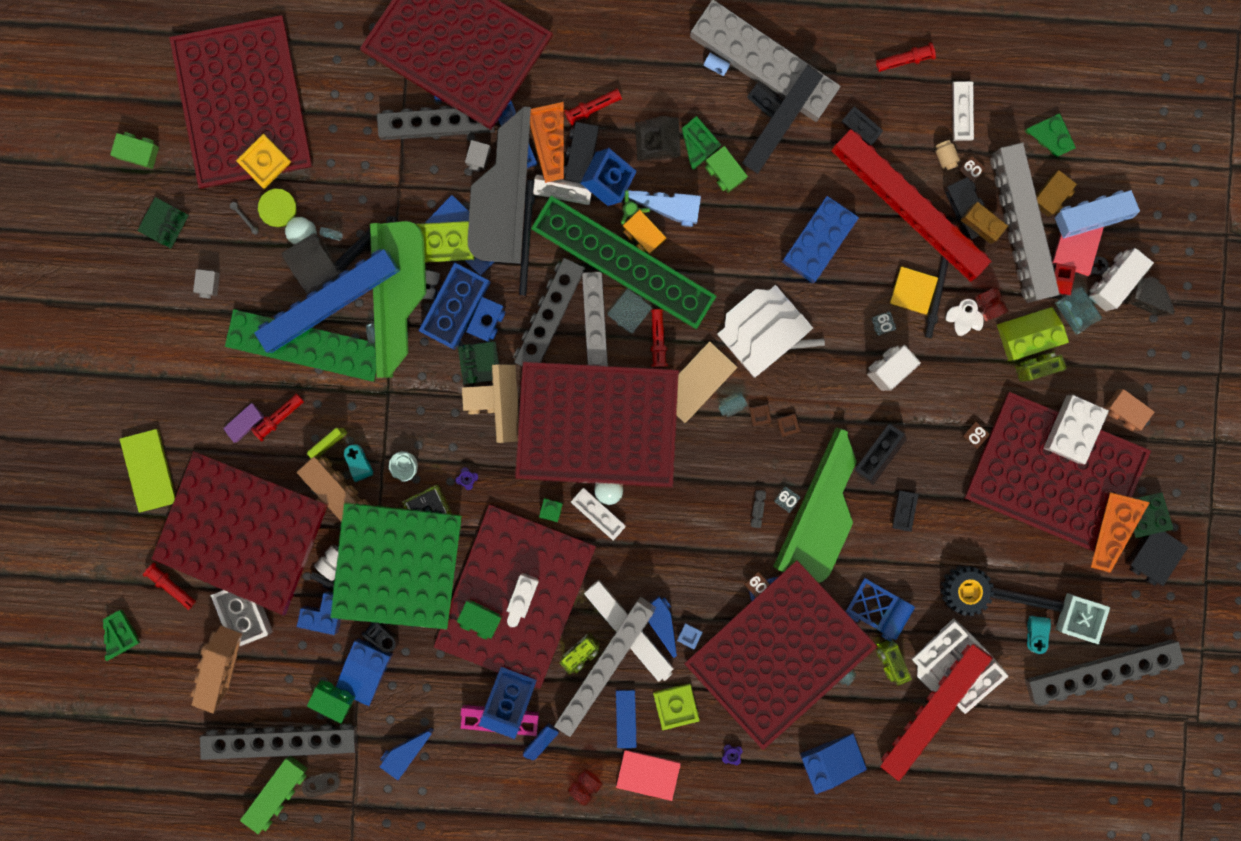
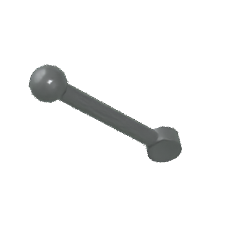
(234, 206)

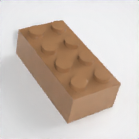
(329, 485)
(216, 669)

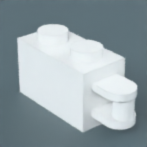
(521, 598)

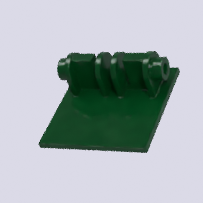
(163, 223)
(477, 362)
(1155, 518)

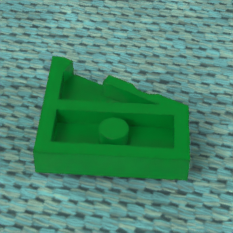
(1052, 135)
(699, 142)
(118, 634)

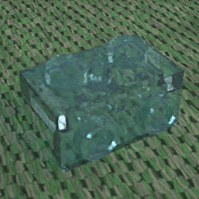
(1078, 310)

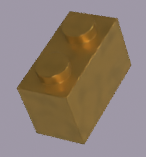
(1054, 193)
(984, 223)

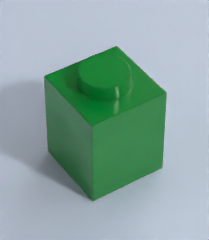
(551, 509)

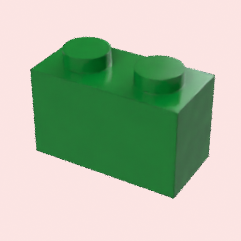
(479, 619)
(331, 701)

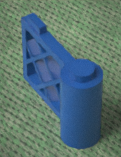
(894, 618)

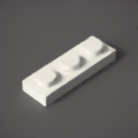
(963, 111)
(562, 190)
(598, 514)

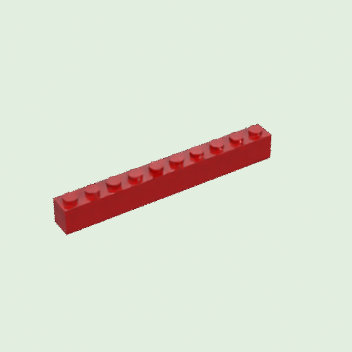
(911, 205)

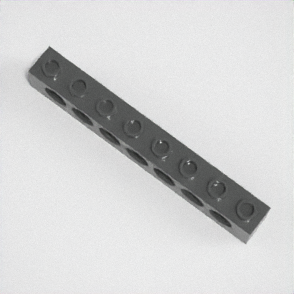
(1171, 661)
(211, 750)

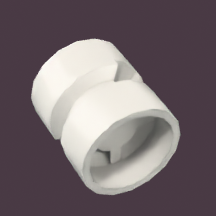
(328, 564)

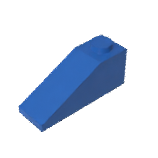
(662, 623)
(402, 755)

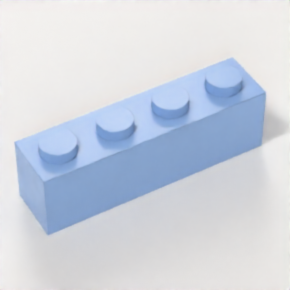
(1096, 214)

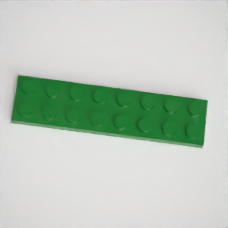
(312, 348)

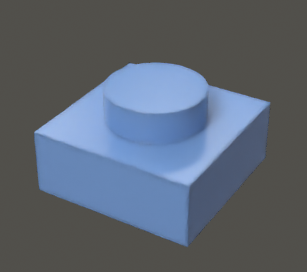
(689, 636)

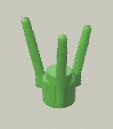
(630, 208)

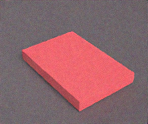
(1078, 250)
(648, 775)

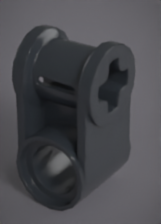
(379, 635)

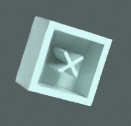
(1082, 618)

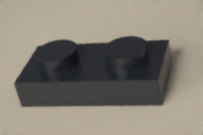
(765, 99)
(862, 125)
(904, 511)

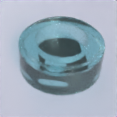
(370, 329)

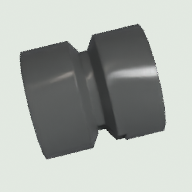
(432, 280)

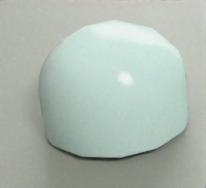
(299, 229)
(403, 466)
(608, 493)

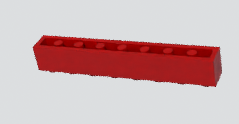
(936, 712)

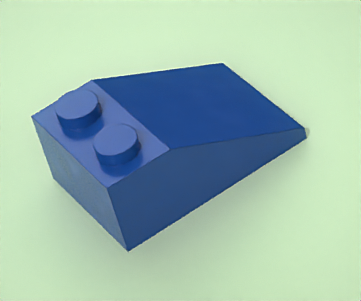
(363, 671)
(507, 703)
(833, 763)

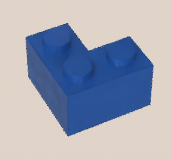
(319, 619)

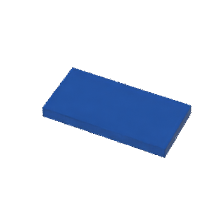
(454, 211)

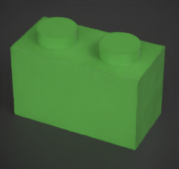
(135, 151)
(725, 170)

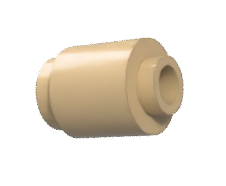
(947, 155)

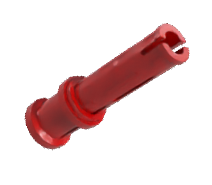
(913, 56)
(585, 113)
(658, 349)
(270, 423)
(162, 580)

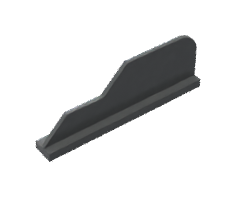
(499, 196)

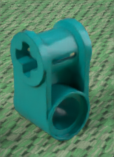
(359, 466)
(1038, 631)

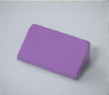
(243, 423)

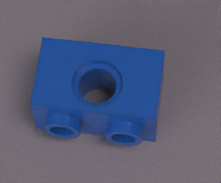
(485, 308)

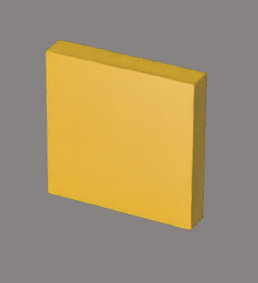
(263, 161)
(913, 290)

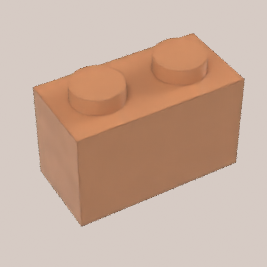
(1129, 410)

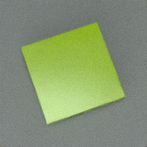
(327, 442)
(676, 706)

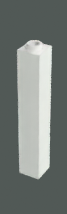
(642, 646)

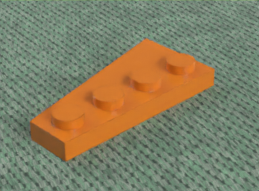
(548, 137)
(1117, 527)

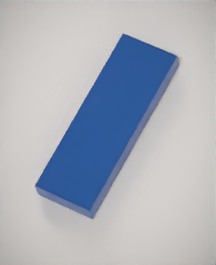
(626, 718)

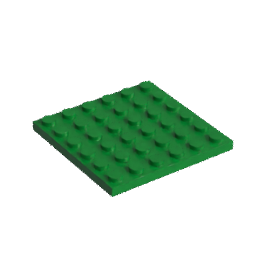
(395, 566)

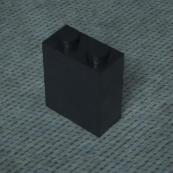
(1156, 557)

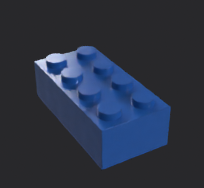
(820, 239)
(454, 306)

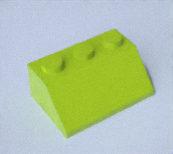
(1032, 334)

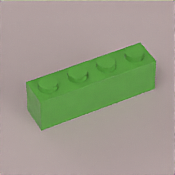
(274, 793)

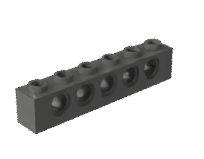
(387, 131)
(562, 268)

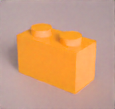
(643, 232)

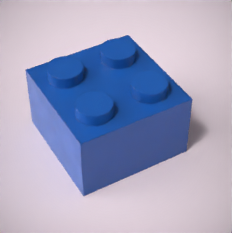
(608, 177)

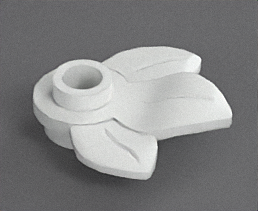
(965, 320)

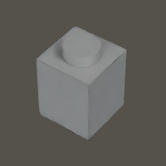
(477, 156)
(206, 283)

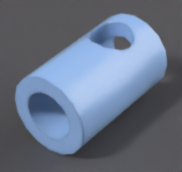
(716, 64)

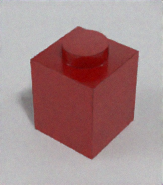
(1065, 278)

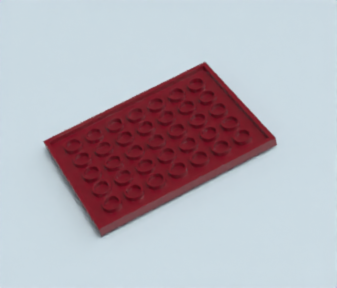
(459, 51)
(235, 89)
(597, 424)
(1045, 488)
(239, 532)
(498, 557)
(780, 655)

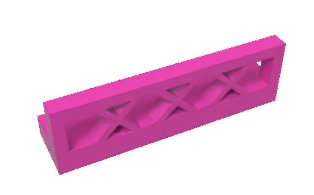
(477, 711)

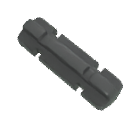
(758, 509)

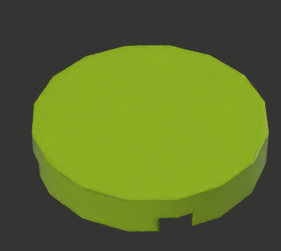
(277, 207)

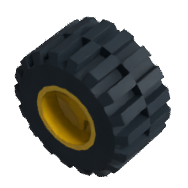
(967, 590)

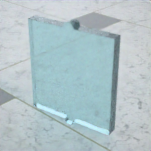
(629, 311)

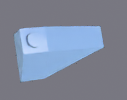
(679, 208)

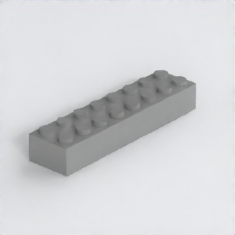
(758, 57)
(1024, 223)

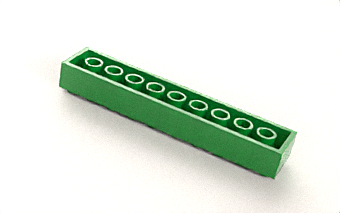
(623, 262)

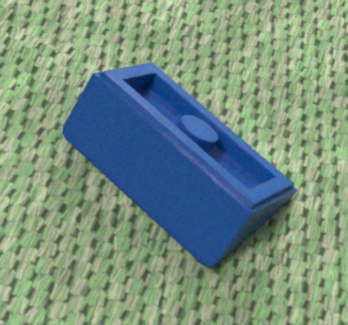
(540, 742)

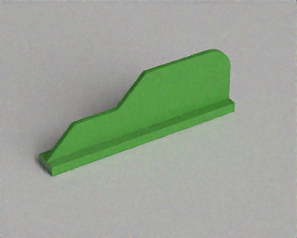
(399, 294)
(823, 515)

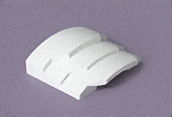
(763, 329)
(940, 654)

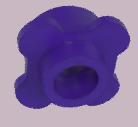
(466, 473)
(727, 758)

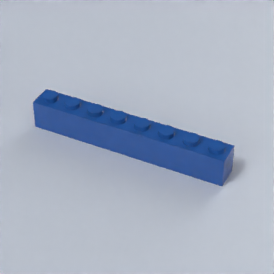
(326, 301)

